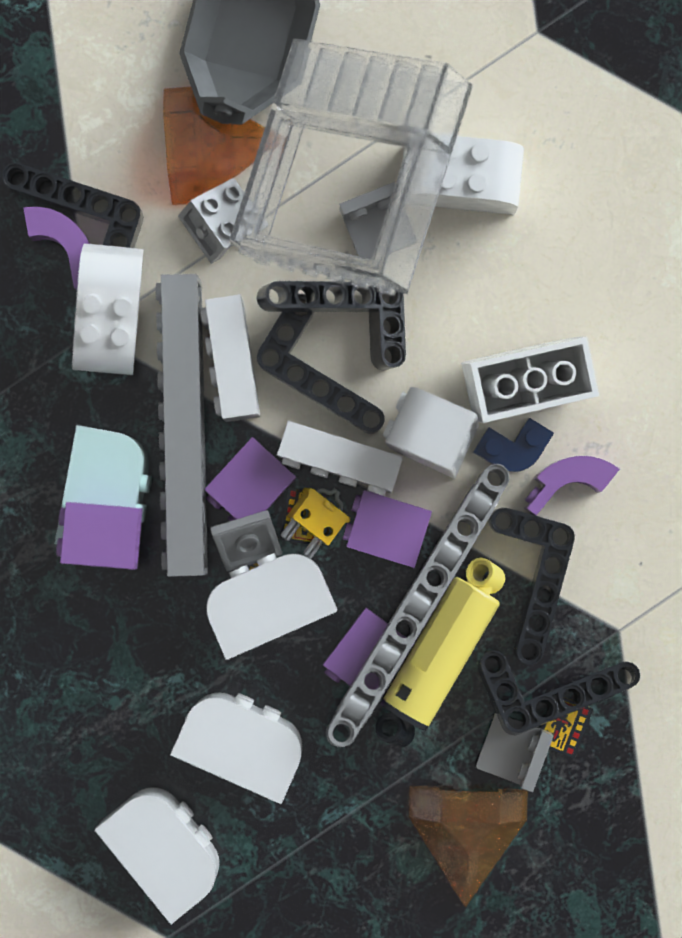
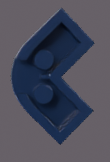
(518, 454)

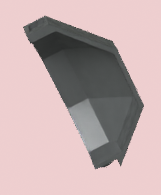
(239, 52)

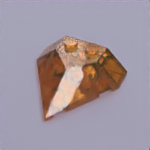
(202, 150)
(467, 830)

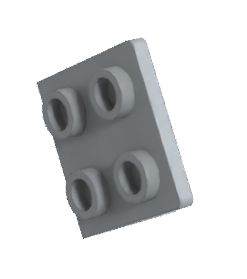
(212, 218)
(365, 218)
(517, 756)

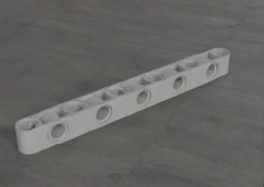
(418, 605)

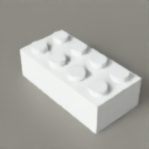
(232, 358)
(339, 457)

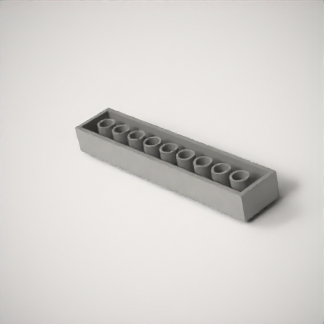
(183, 425)

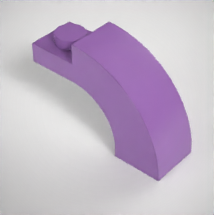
(54, 226)
(577, 469)

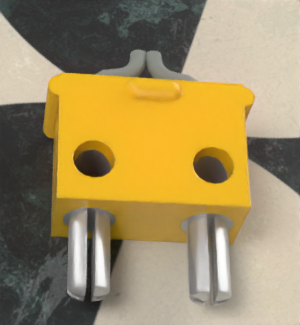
(317, 516)

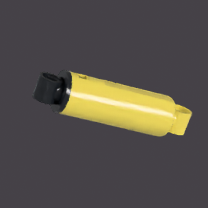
(440, 653)

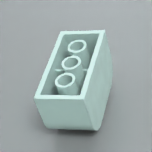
(106, 471)

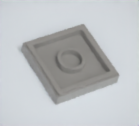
(246, 540)

